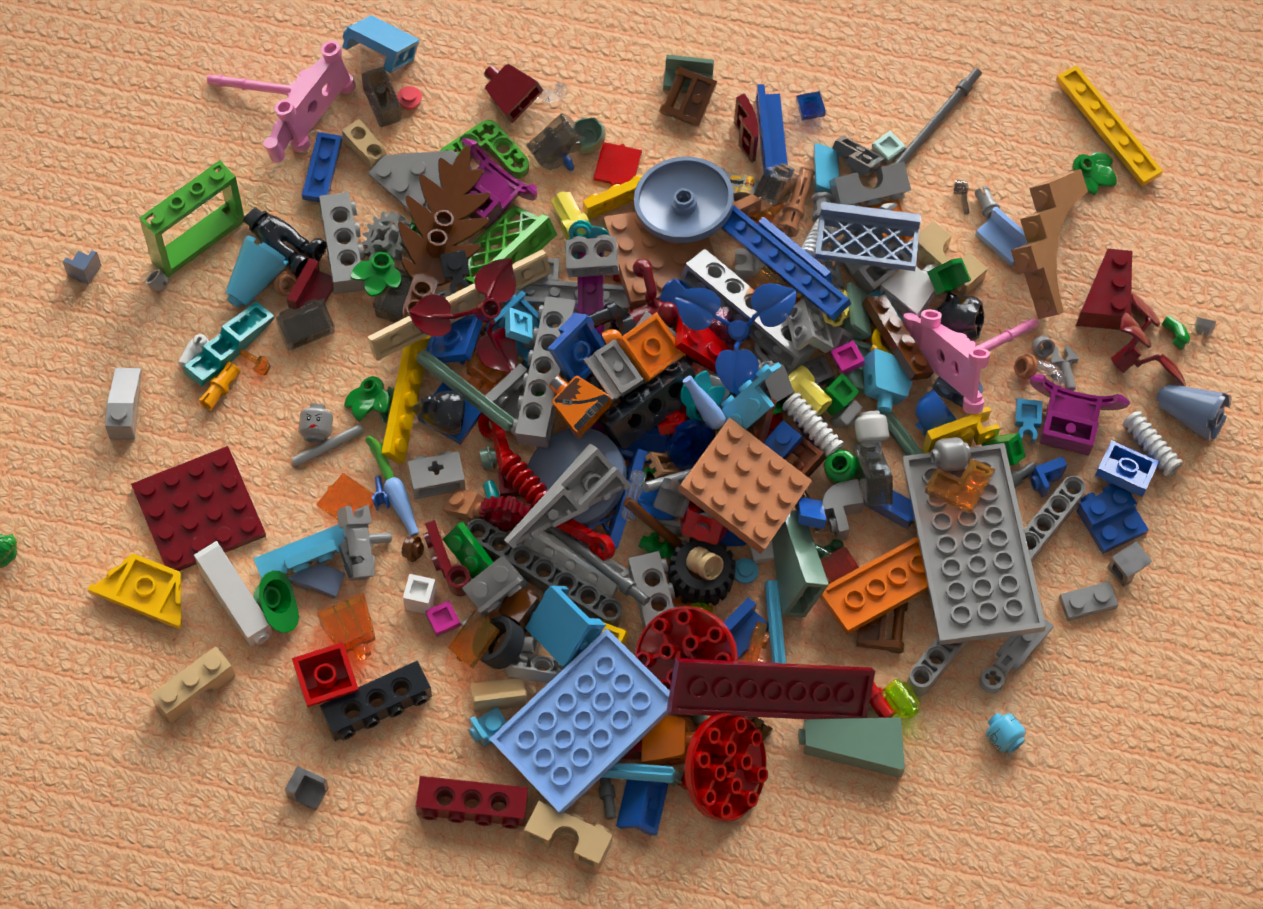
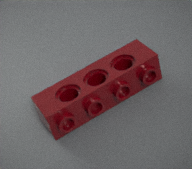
(460, 791)

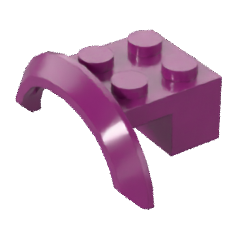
(497, 182)
(1072, 415)

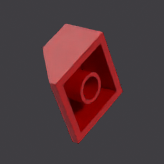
(325, 674)

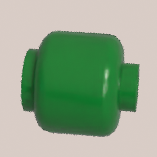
(840, 466)

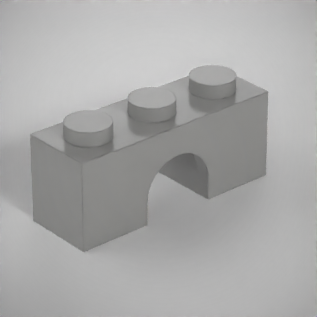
(891, 182)

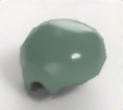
(594, 133)

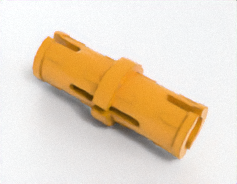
(219, 386)

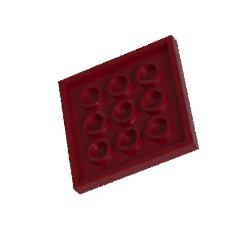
(198, 506)

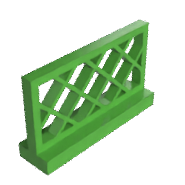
(525, 241)

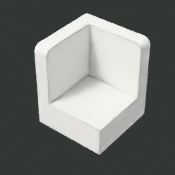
(419, 593)

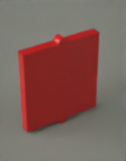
(617, 164)

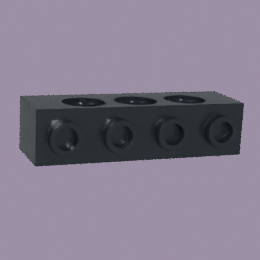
(647, 416)
(383, 688)

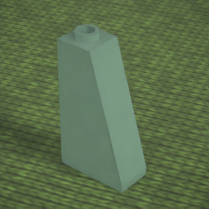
(797, 568)
(857, 742)

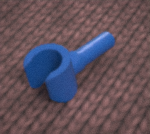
(380, 496)

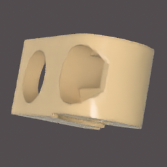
(363, 143)

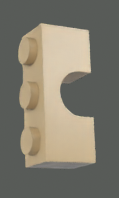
(931, 247)
(206, 673)
(592, 840)

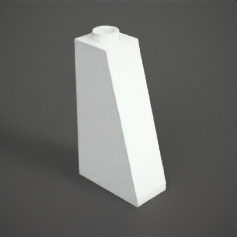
(233, 594)

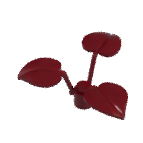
(498, 284)
(1130, 354)

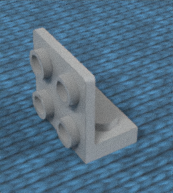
(508, 391)

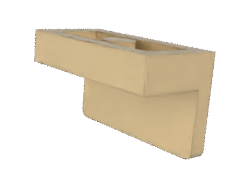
(499, 694)

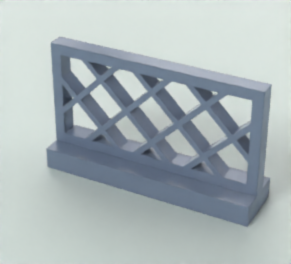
(868, 221)

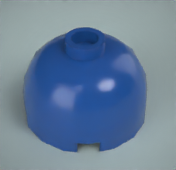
(932, 412)

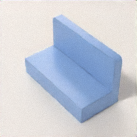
(1001, 235)

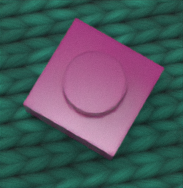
(847, 357)
(442, 618)

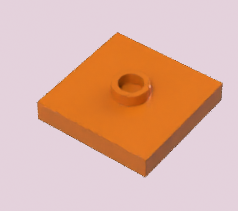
(650, 347)

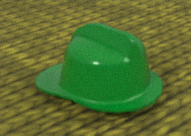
(277, 601)

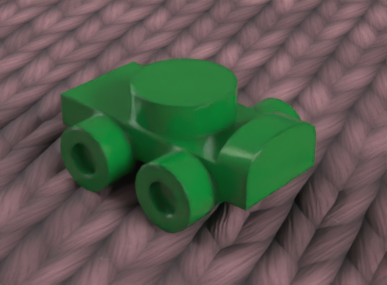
(652, 545)

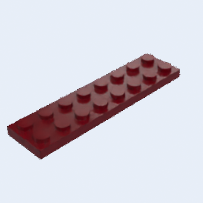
(769, 689)

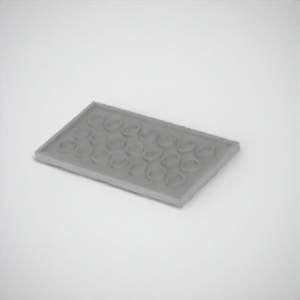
(975, 561)

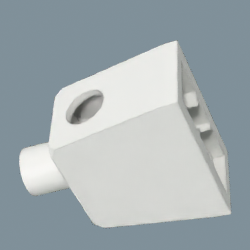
(909, 290)

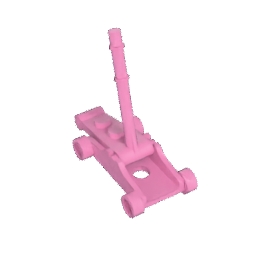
(305, 100)
(955, 356)

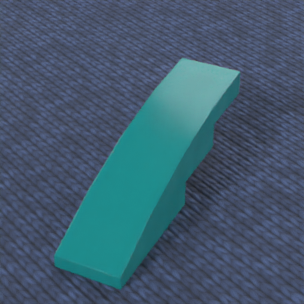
(226, 346)

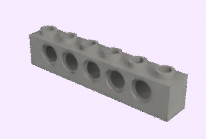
(734, 293)
(539, 431)

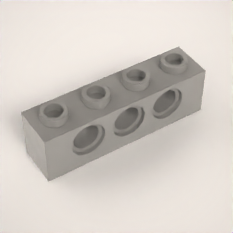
(334, 208)
(646, 567)

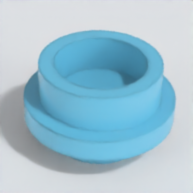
(746, 571)

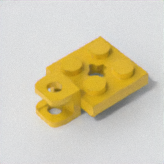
(965, 429)

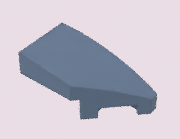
(319, 578)

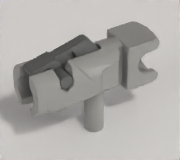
(358, 542)

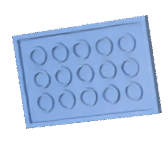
(583, 721)

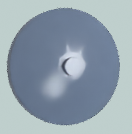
(684, 199)
(562, 452)

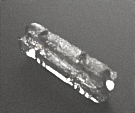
(637, 479)

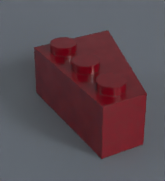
(1109, 292)

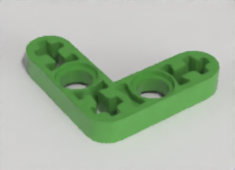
(491, 143)

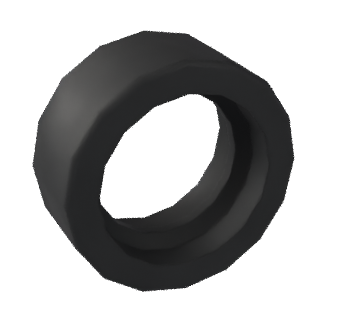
(511, 646)

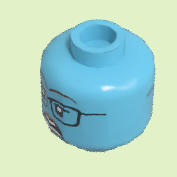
(1005, 732)

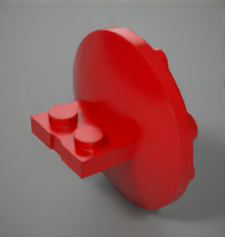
(683, 634)
(724, 767)

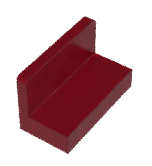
(310, 285)

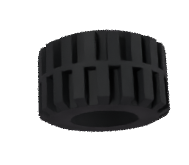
(701, 590)

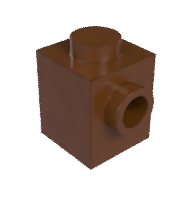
(520, 607)

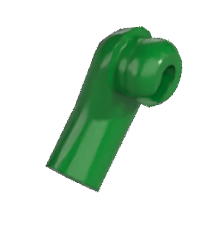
(1180, 331)

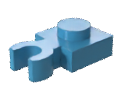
(1029, 416)

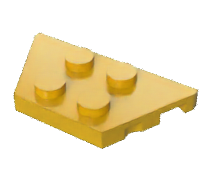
(144, 588)

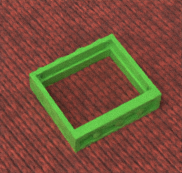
(205, 232)

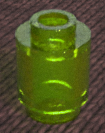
(902, 699)

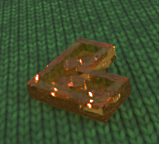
(962, 491)

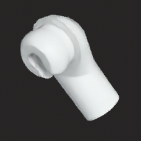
(193, 349)

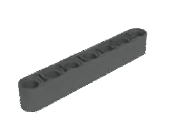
(557, 577)

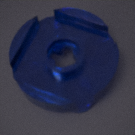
(685, 433)

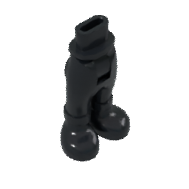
(275, 231)

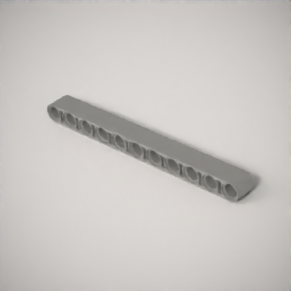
(1037, 539)

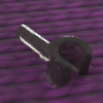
(961, 188)

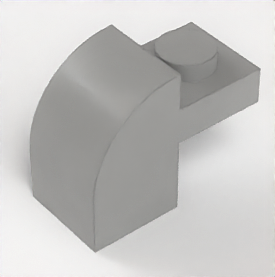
(839, 501)

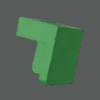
(949, 276)
(841, 393)
(1012, 444)

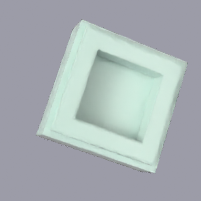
(888, 147)

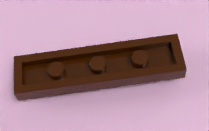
(897, 337)

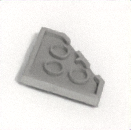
(401, 173)

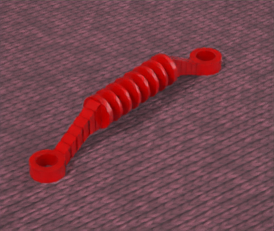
(530, 486)

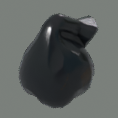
(962, 315)
(443, 411)

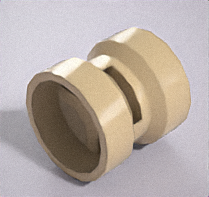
(704, 563)

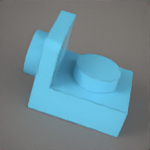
(517, 325)
(486, 726)

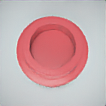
(409, 97)

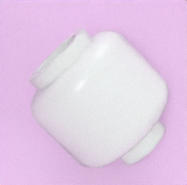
(871, 427)

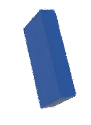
(811, 513)

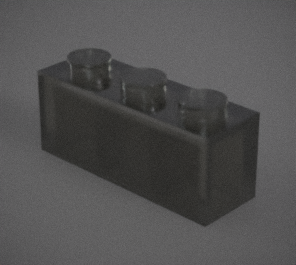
(873, 474)

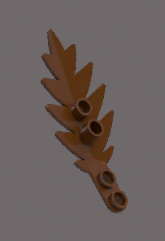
(441, 225)

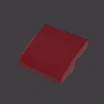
(747, 124)

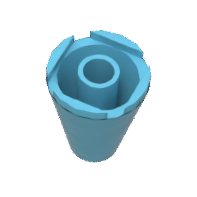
(253, 271)

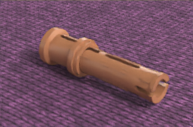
(794, 209)

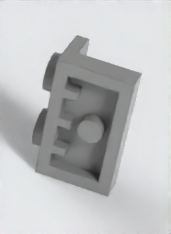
(809, 327)
(492, 584)

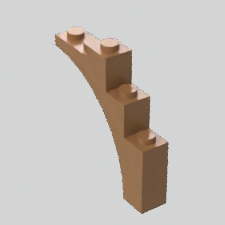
(1042, 231)

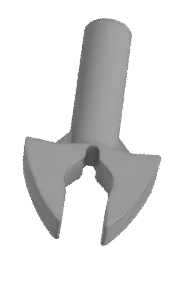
(1071, 357)

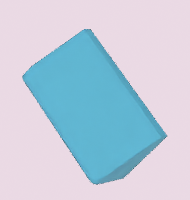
(825, 167)

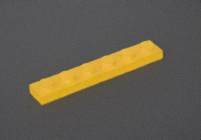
(1109, 125)
(404, 398)

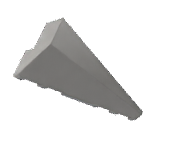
(578, 488)

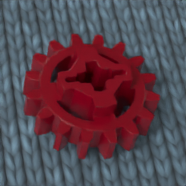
(503, 512)

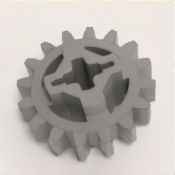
(385, 236)

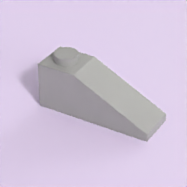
(123, 403)

